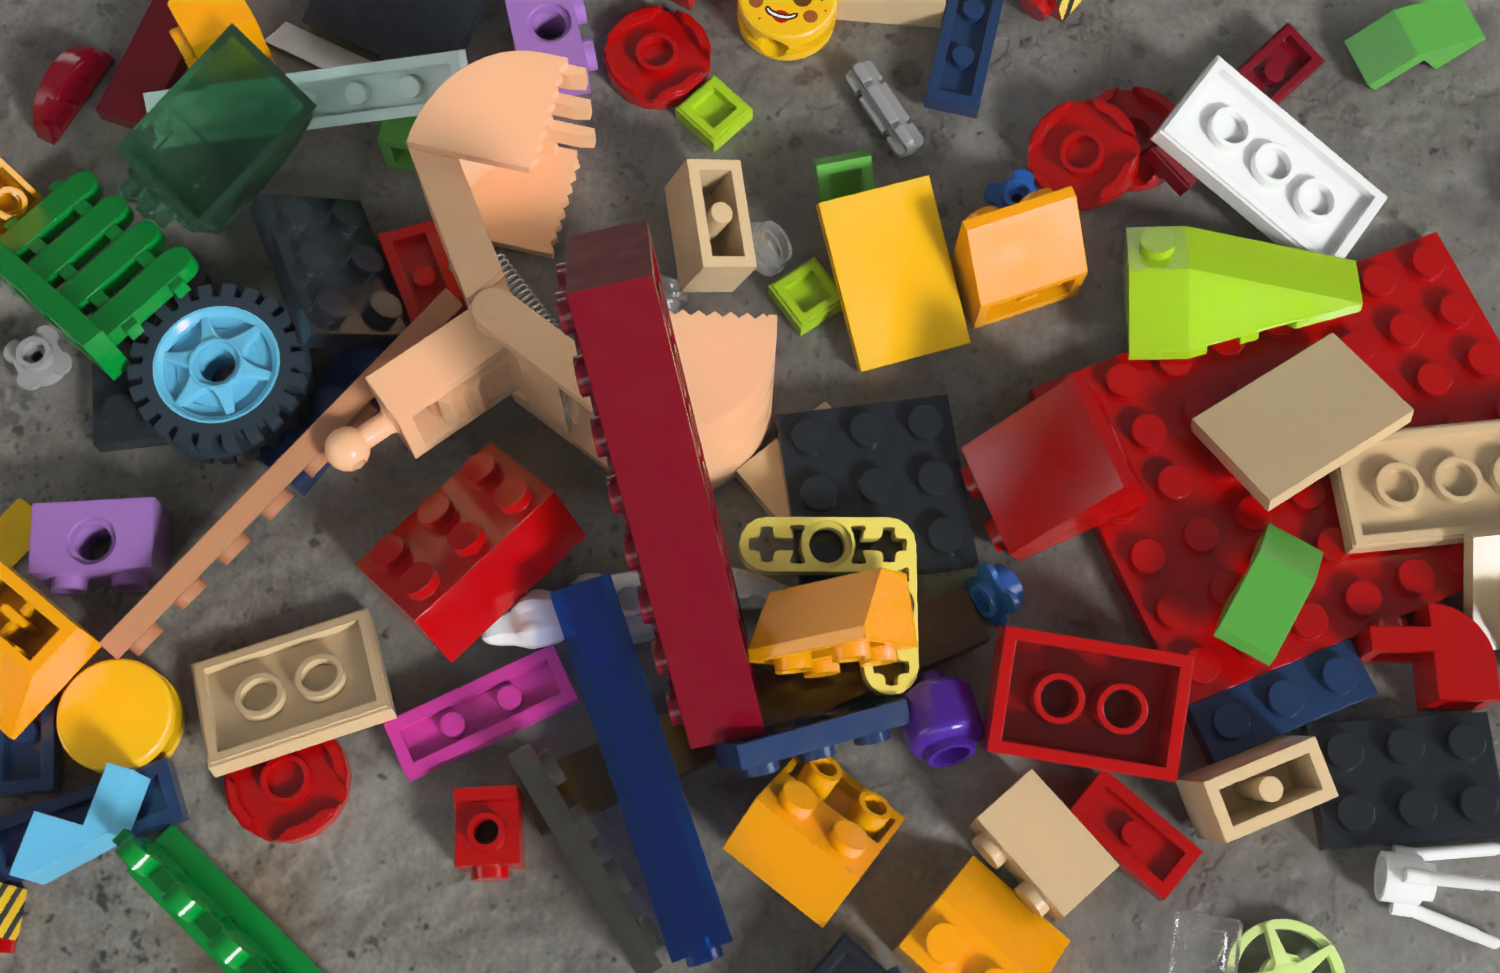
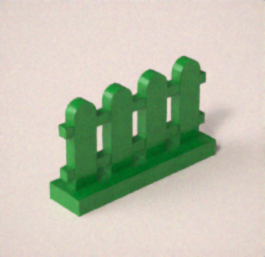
(98, 280)
(210, 905)

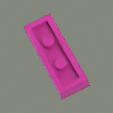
(481, 713)

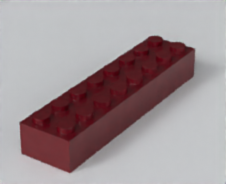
(659, 479)

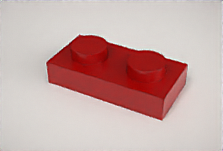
(418, 267)
(1135, 835)

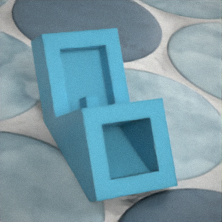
(58, 846)

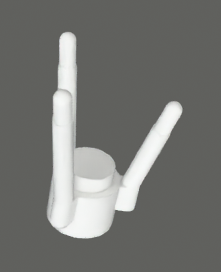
(1407, 881)

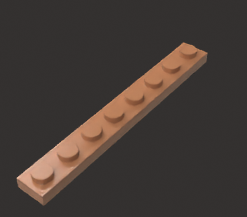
(266, 495)

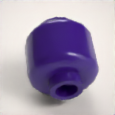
(943, 720)

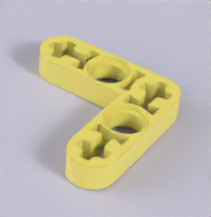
(872, 529)

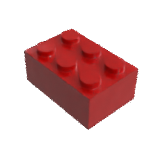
(471, 550)
(1087, 703)

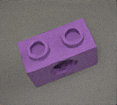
(536, 19)
(68, 531)

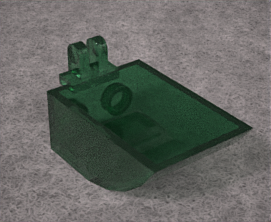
(214, 138)

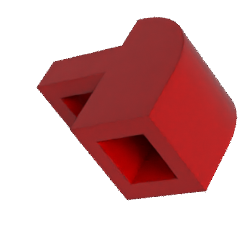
(1447, 652)

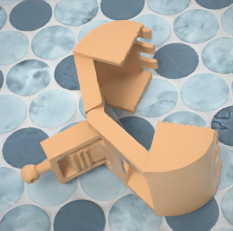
(502, 181)

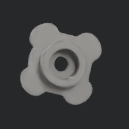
(46, 371)

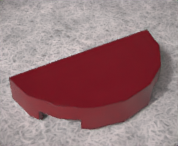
(67, 88)

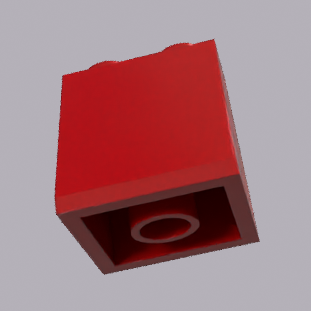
(1051, 471)

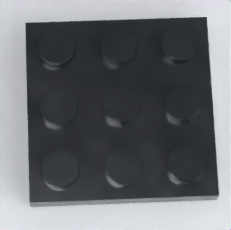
(879, 463)

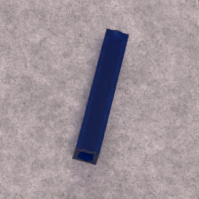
(642, 771)

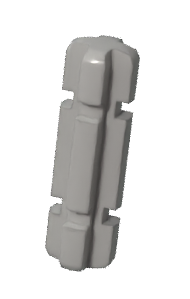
(884, 109)

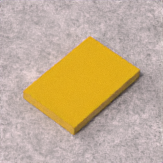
(893, 273)

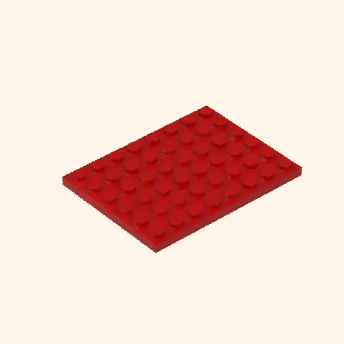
(1200, 529)

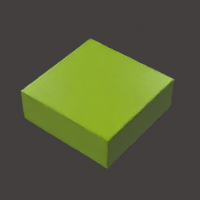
(714, 113)
(806, 296)

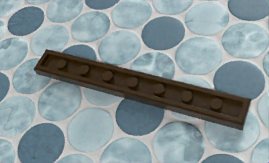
(945, 630)

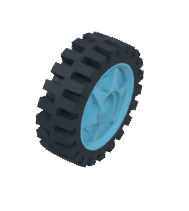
(196, 341)

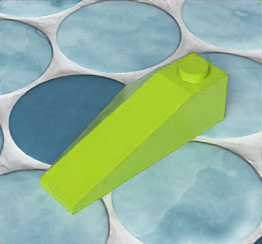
(1210, 287)

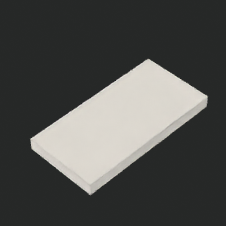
(1267, 164)

